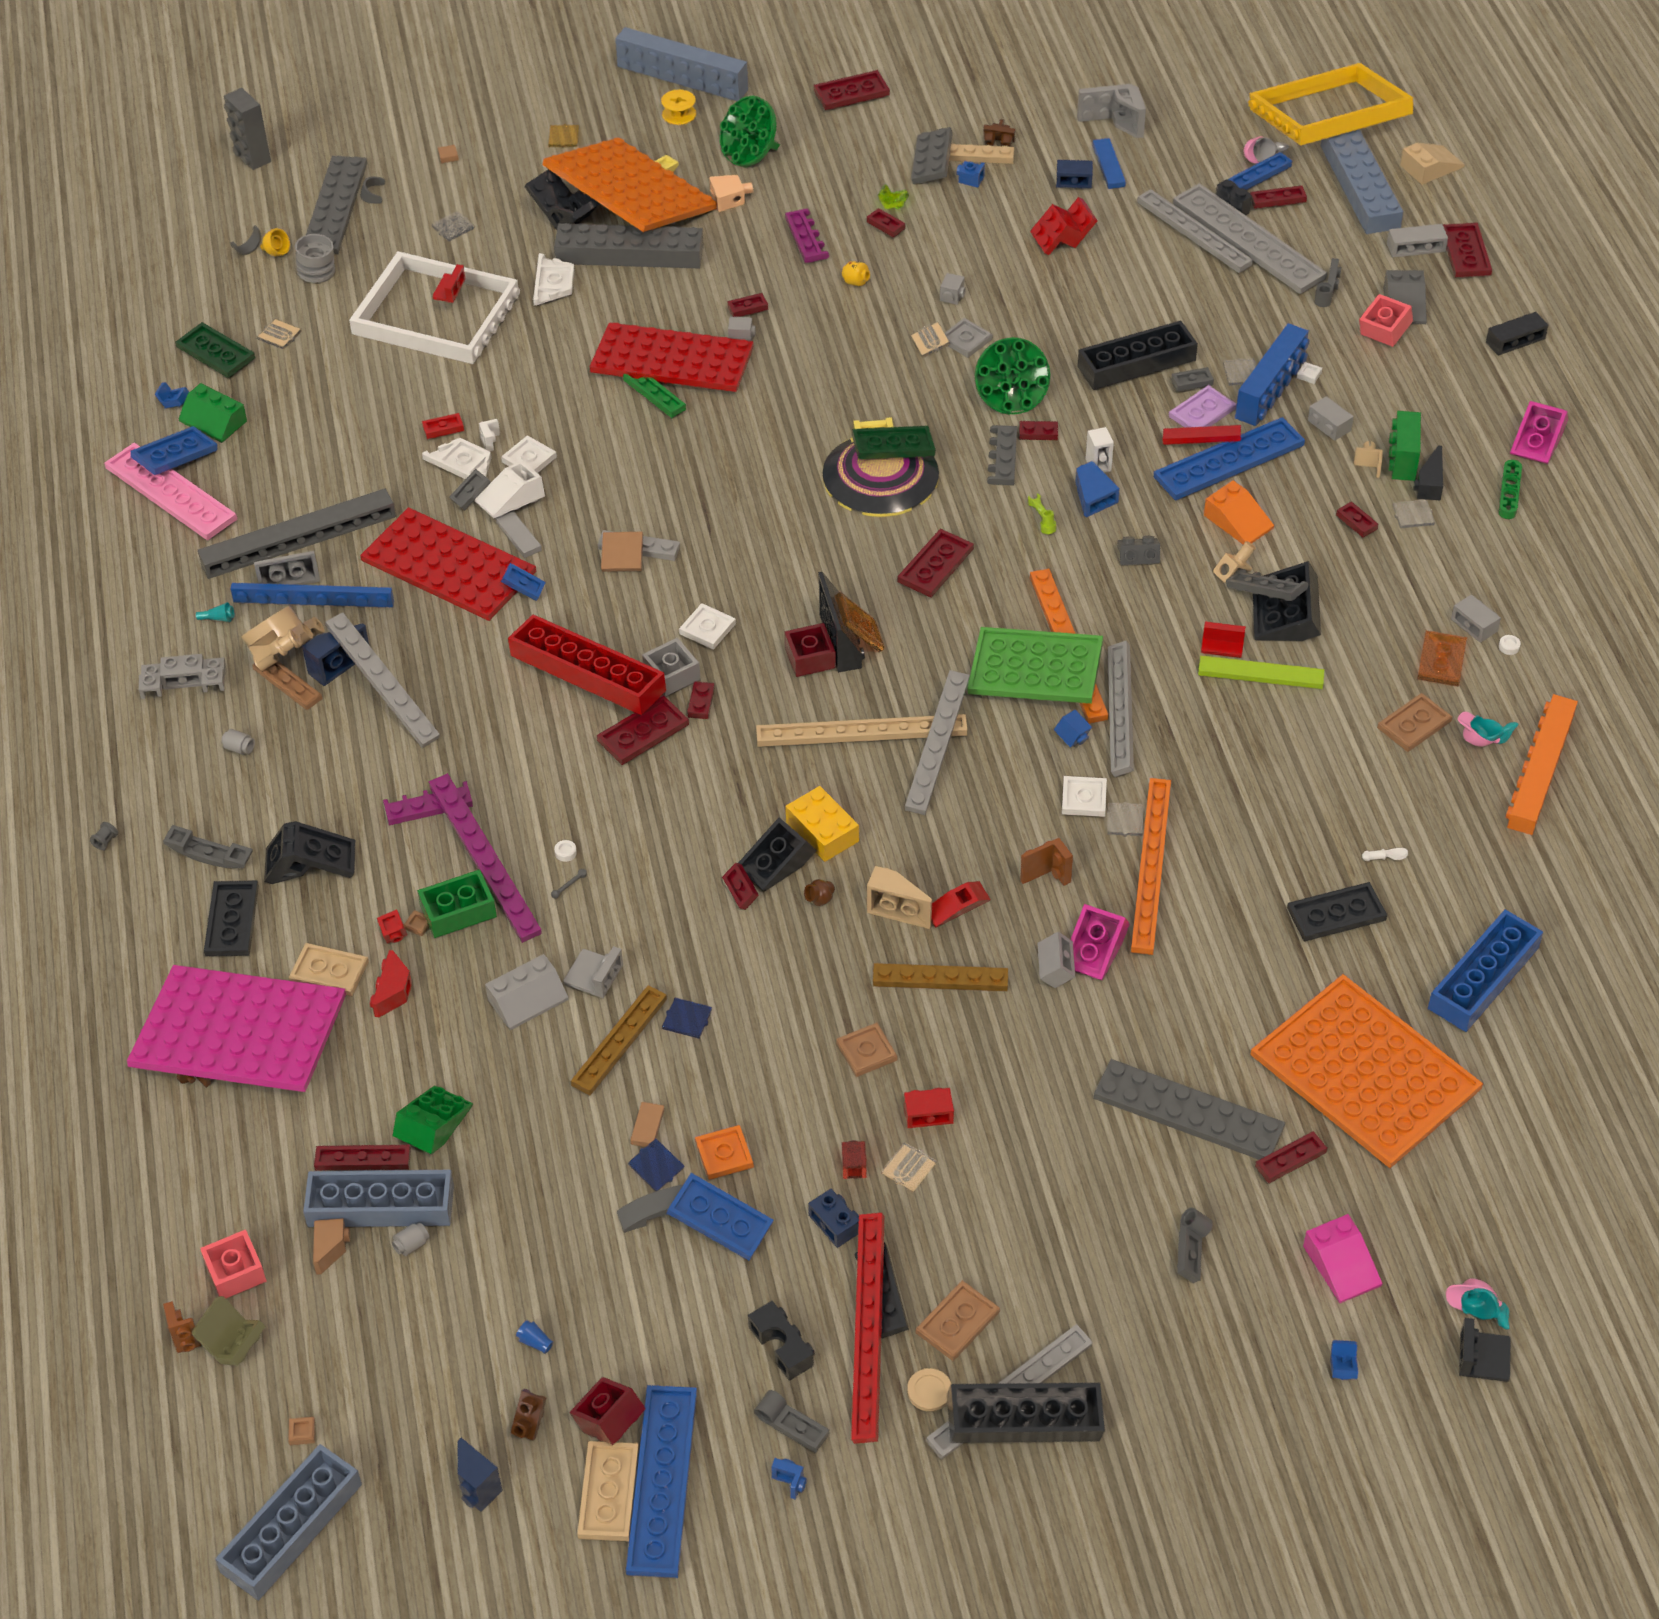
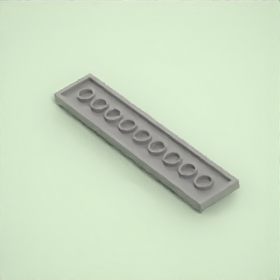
(1250, 238)

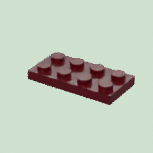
(851, 90)
(1467, 250)
(935, 563)
(642, 732)

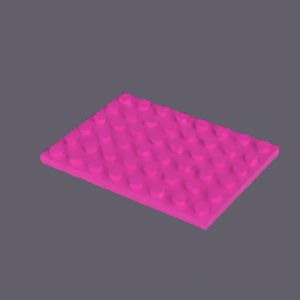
(237, 1028)

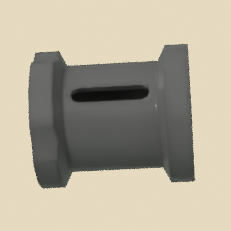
(103, 836)

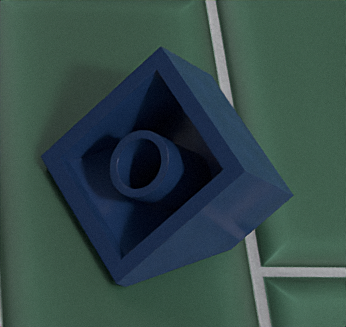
(477, 1477)

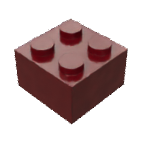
(809, 649)
(607, 1410)

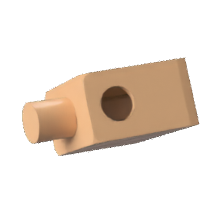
(729, 191)

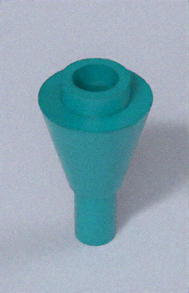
(220, 613)

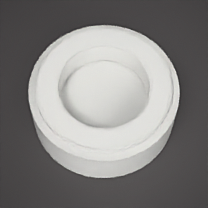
(1509, 644)
(565, 850)

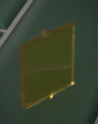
(563, 136)

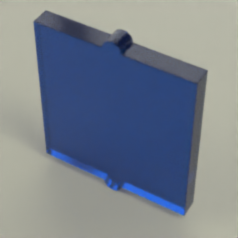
(687, 1018)
(656, 1165)

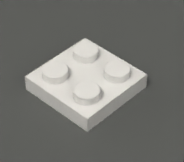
(531, 452)
(707, 626)
(1084, 796)

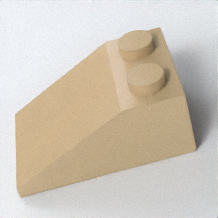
(1428, 161)
(897, 898)

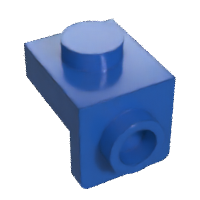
(170, 397)
(1344, 1359)
(789, 1472)

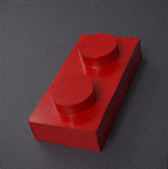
(443, 426)

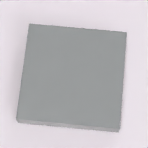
(967, 337)

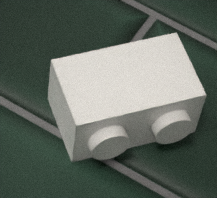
(1100, 448)

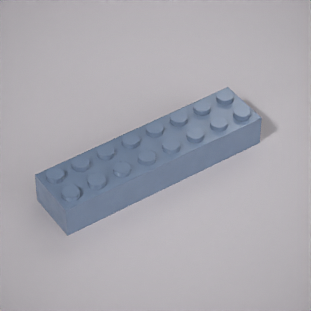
(682, 64)
(1363, 182)

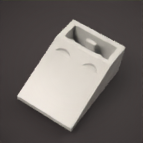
(511, 490)

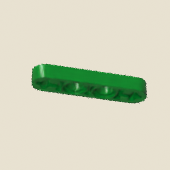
(1512, 489)

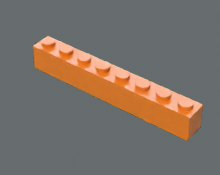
(1542, 764)

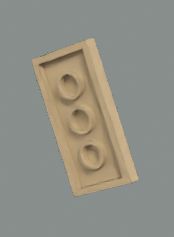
(608, 1491)

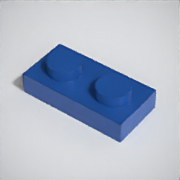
(523, 581)

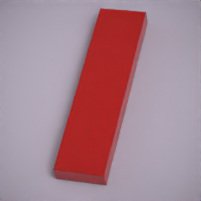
(1202, 434)

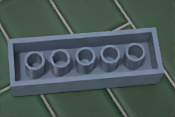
(380, 1197)
(288, 1522)

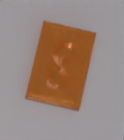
(859, 622)
(1442, 658)

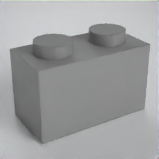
(1330, 418)
(1475, 618)
(1056, 960)

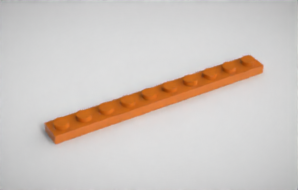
(1060, 622)
(1151, 867)

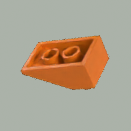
(1237, 513)

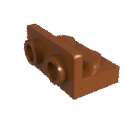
(180, 1329)

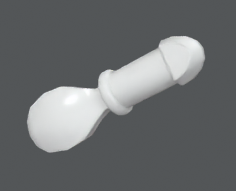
(1396, 854)

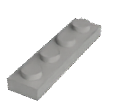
(655, 547)

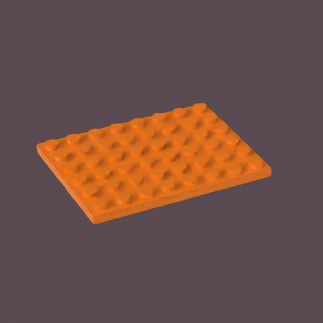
(630, 184)
(1366, 1070)

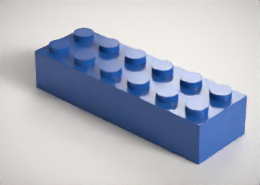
(1272, 374)
(1485, 970)

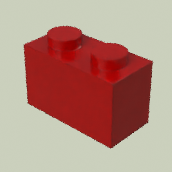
(928, 1107)

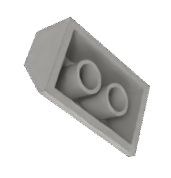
(291, 569)
(526, 992)

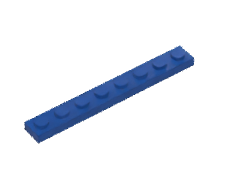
(312, 595)

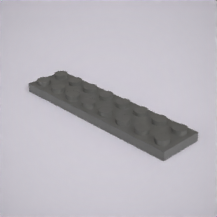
(337, 198)
(1189, 1110)

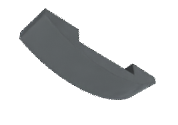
(206, 851)
(647, 1207)

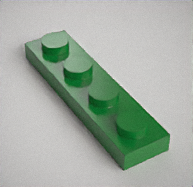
(657, 395)

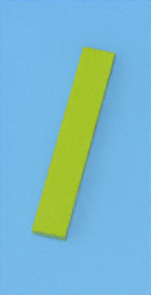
(1261, 672)

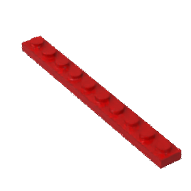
(868, 1329)

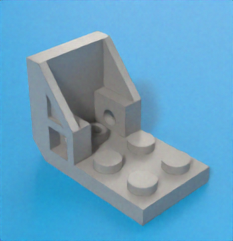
(1118, 102)

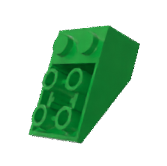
(430, 1119)

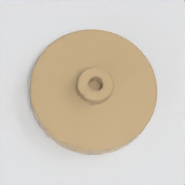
(928, 1389)

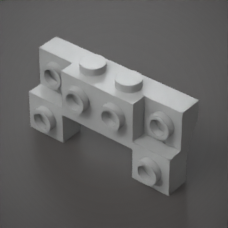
(182, 673)

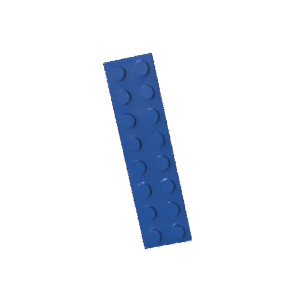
(1228, 458)
(662, 1482)

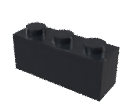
(1517, 333)

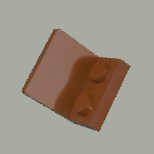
(1046, 858)

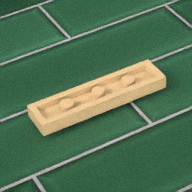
(979, 153)

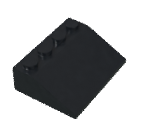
(1289, 620)
(845, 642)

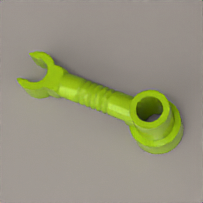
(1048, 524)

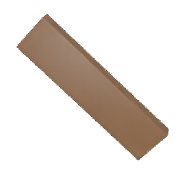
(291, 685)

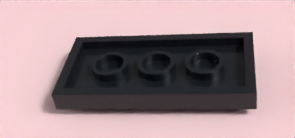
(1337, 911)
(231, 918)

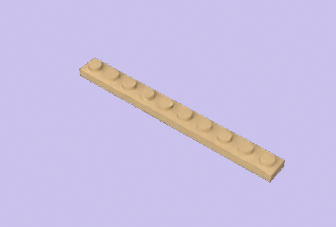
(851, 730)

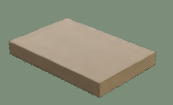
(329, 968)

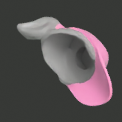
(1261, 148)

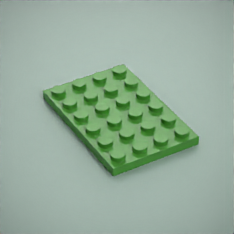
(1035, 665)

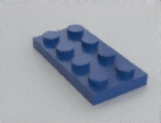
(173, 450)
(720, 1216)

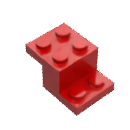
(1063, 226)

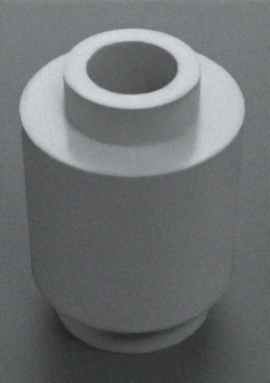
(238, 742)
(410, 1239)

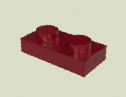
(885, 222)
(747, 305)
(1038, 430)
(1357, 519)
(701, 700)
(740, 886)

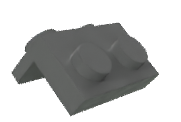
(1139, 551)

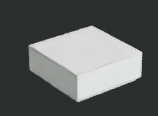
(1309, 373)

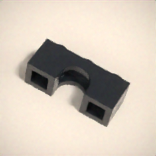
(772, 1324)

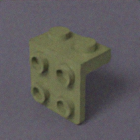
(227, 1332)

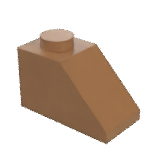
(329, 1242)

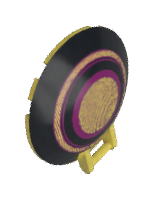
(878, 485)

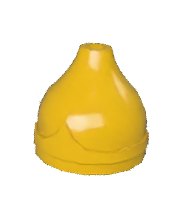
(275, 242)

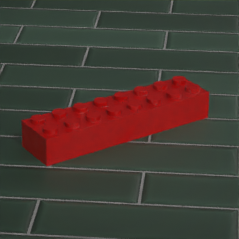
(587, 664)

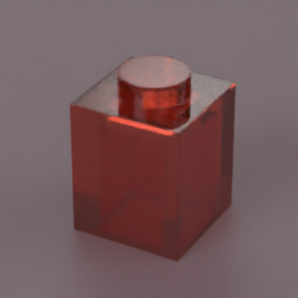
(854, 1159)

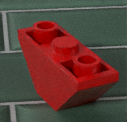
(958, 902)
(392, 986)

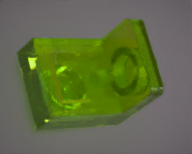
(892, 199)

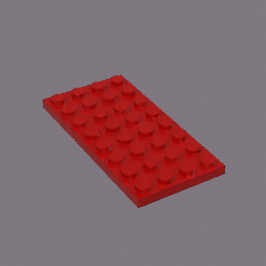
(672, 356)
(445, 563)

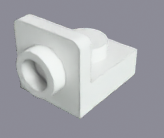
(488, 431)

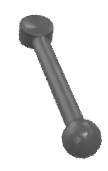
(581, 874)

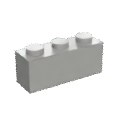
(1417, 240)

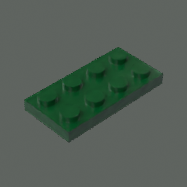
(215, 350)
(893, 442)

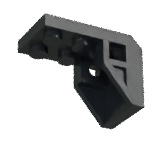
(558, 201)
(302, 846)

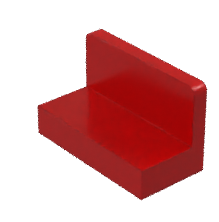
(450, 285)
(1223, 639)

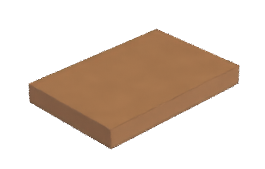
(1414, 722)
(957, 1320)

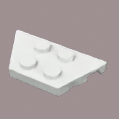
(553, 279)
(460, 458)

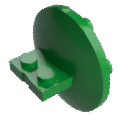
(748, 131)
(1012, 375)

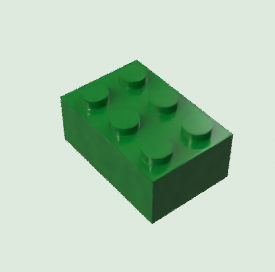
(1405, 445)
(457, 903)

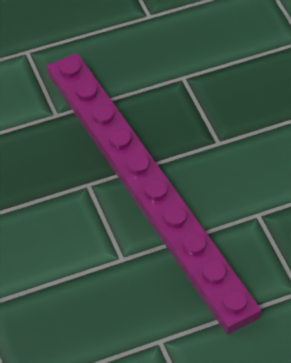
(485, 858)

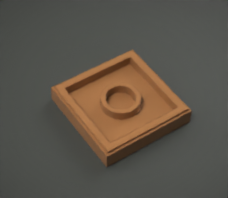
(622, 551)
(866, 1049)

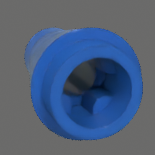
(533, 1336)

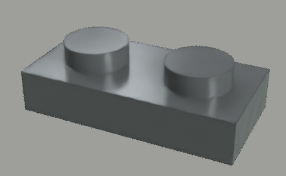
(1192, 379)
(469, 489)

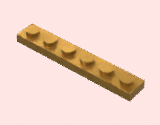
(940, 977)
(618, 1040)

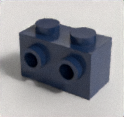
(1074, 174)
(834, 1217)

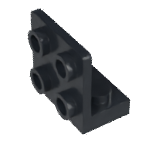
(1483, 1353)

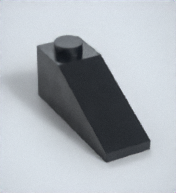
(1430, 477)

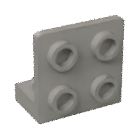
(595, 972)

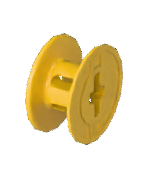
(678, 107)

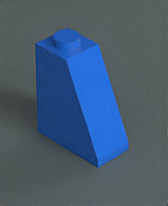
(1095, 489)

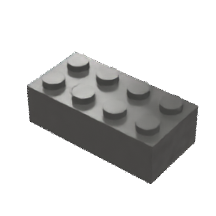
(247, 128)

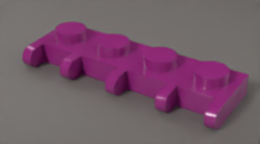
(804, 236)
(420, 806)

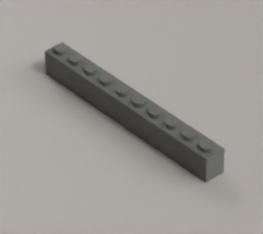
(296, 533)

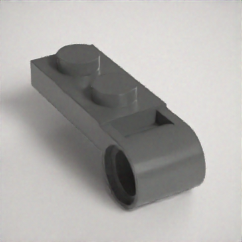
(1325, 290)
(1192, 1229)
(790, 1422)

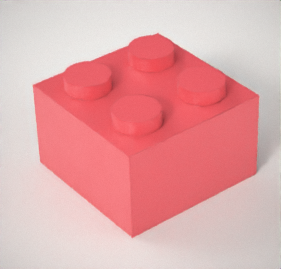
(1386, 320)
(233, 1264)

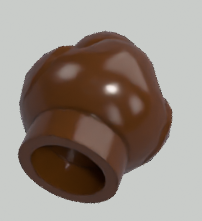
(819, 892)

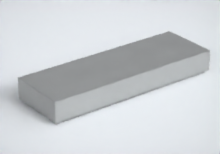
(518, 534)

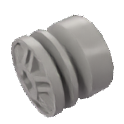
(315, 258)

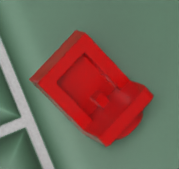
(392, 927)

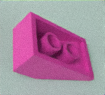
(1539, 432)
(1097, 940)
(1342, 1258)

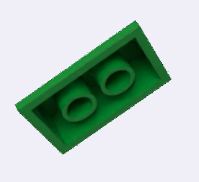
(212, 413)

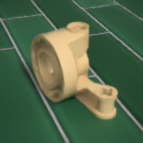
(279, 635)

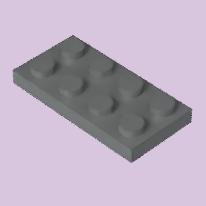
(932, 155)

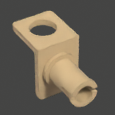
(1369, 457)
(1235, 561)

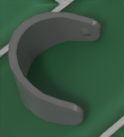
(366, 195)
(251, 244)

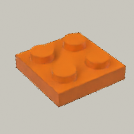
(724, 1152)

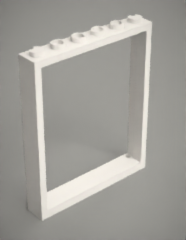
(469, 353)

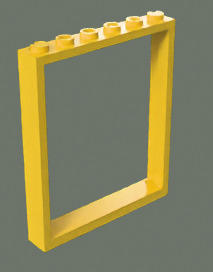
(1397, 103)

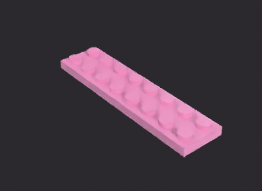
(173, 494)

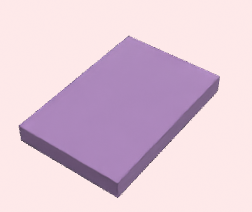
(1202, 409)

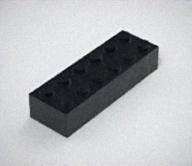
(1137, 355)
(1025, 1412)

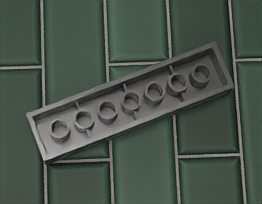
(629, 246)

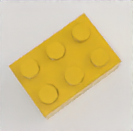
(822, 823)

